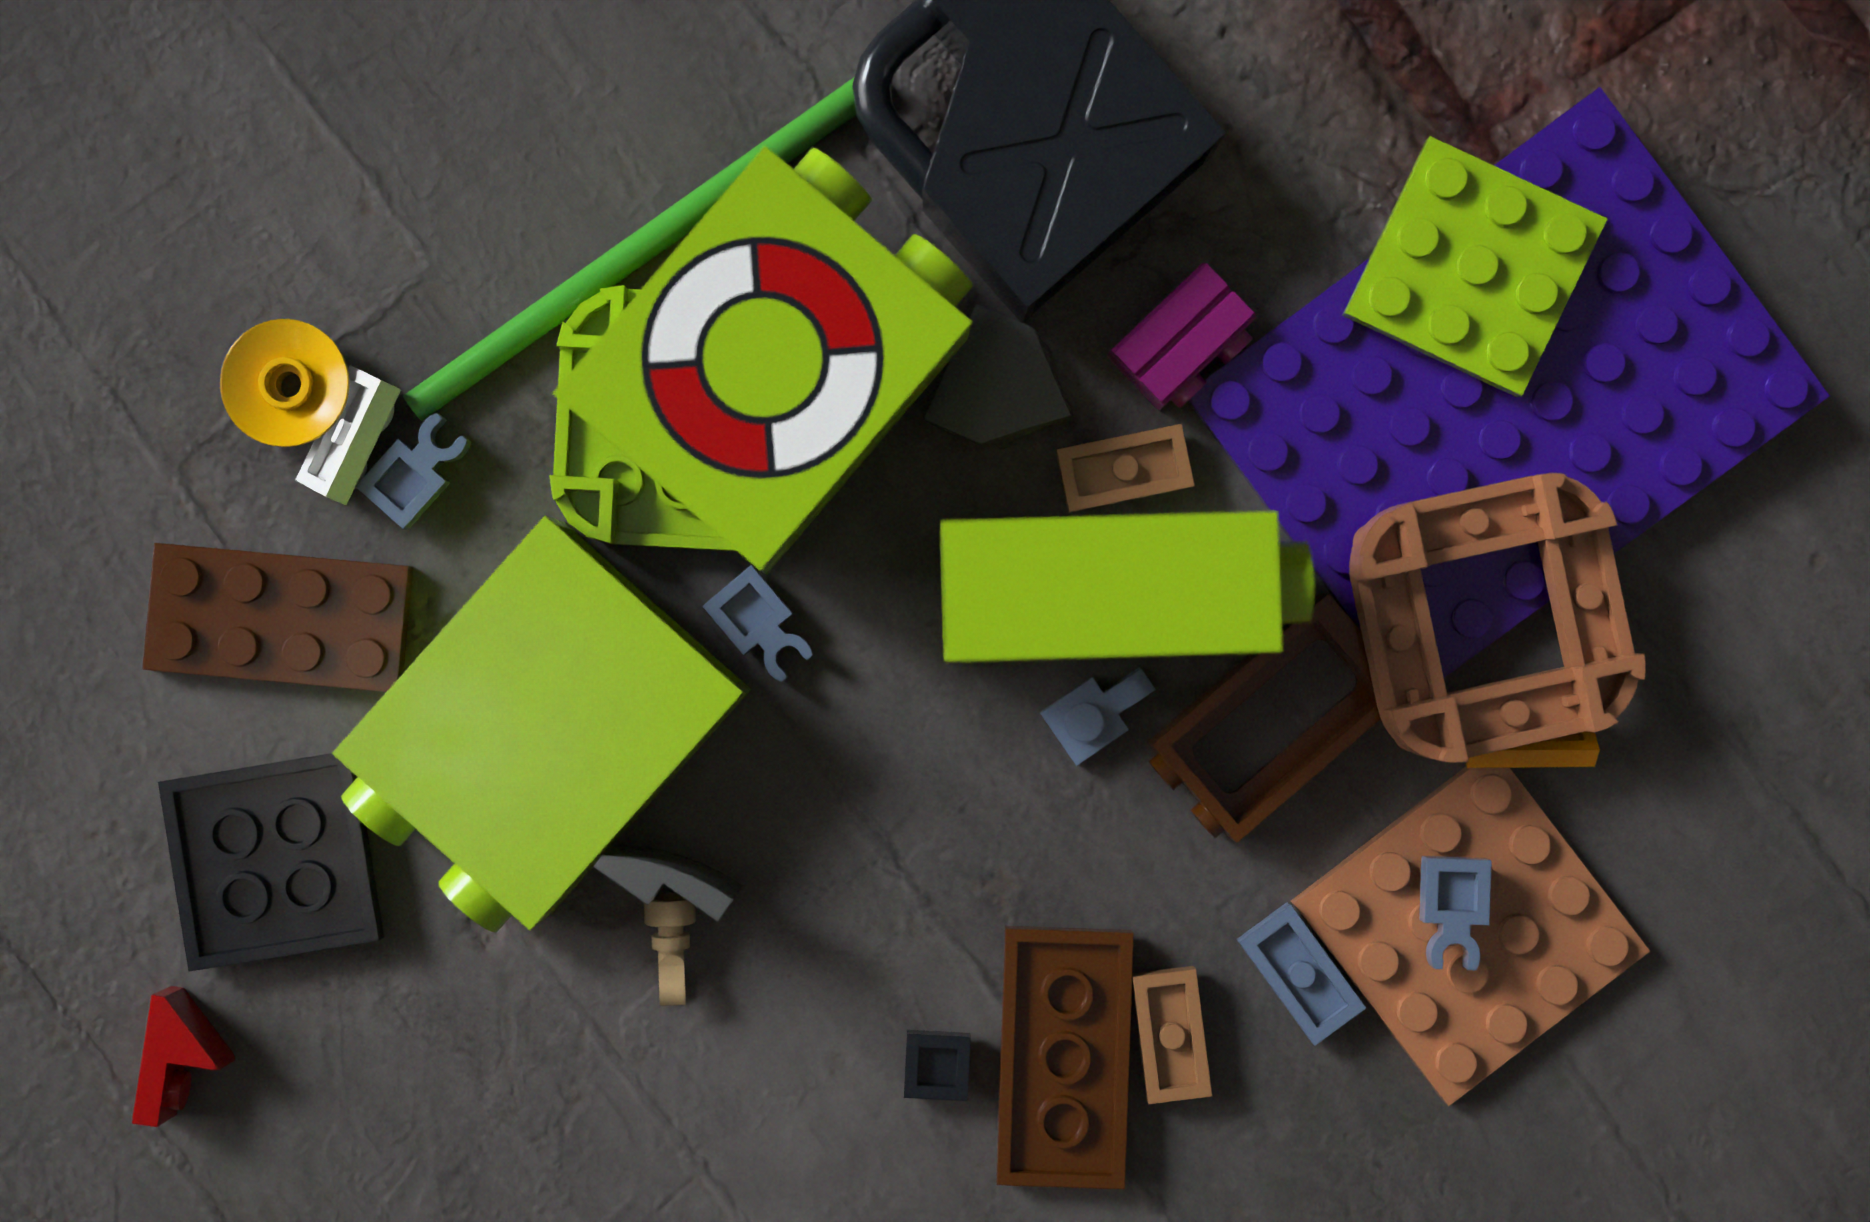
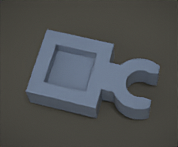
(407, 478)
(752, 616)
(1454, 896)

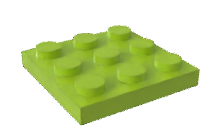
(1474, 267)

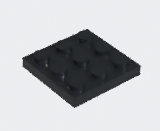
(269, 862)

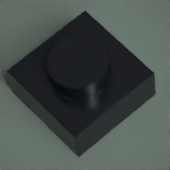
(937, 1065)

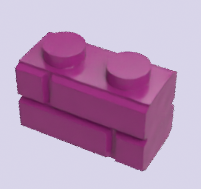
(1183, 337)

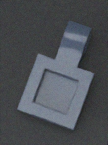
(1089, 717)

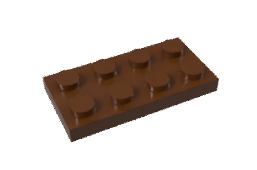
(277, 617)
(1064, 1057)

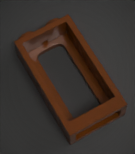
(1298, 762)

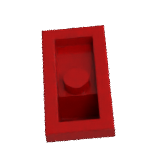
(174, 1038)

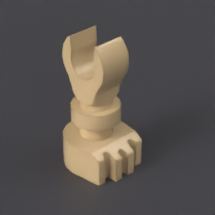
(670, 913)

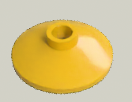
(254, 377)

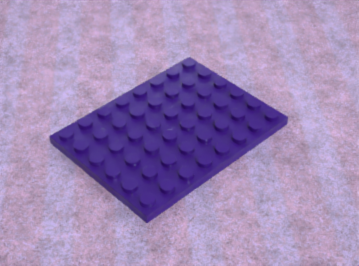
(1641, 393)

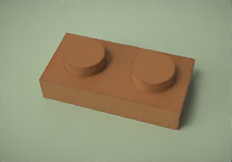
(1124, 468)
(1171, 1035)

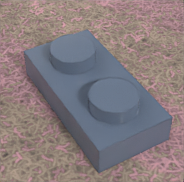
(1301, 973)

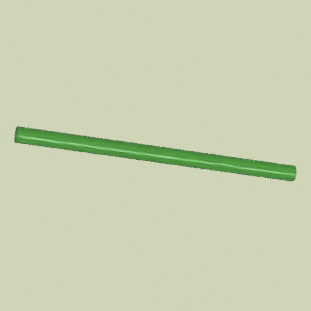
(621, 259)

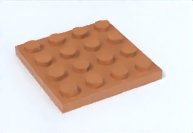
(1541, 956)

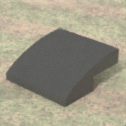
(648, 871)

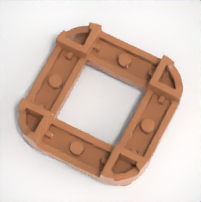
(1584, 600)

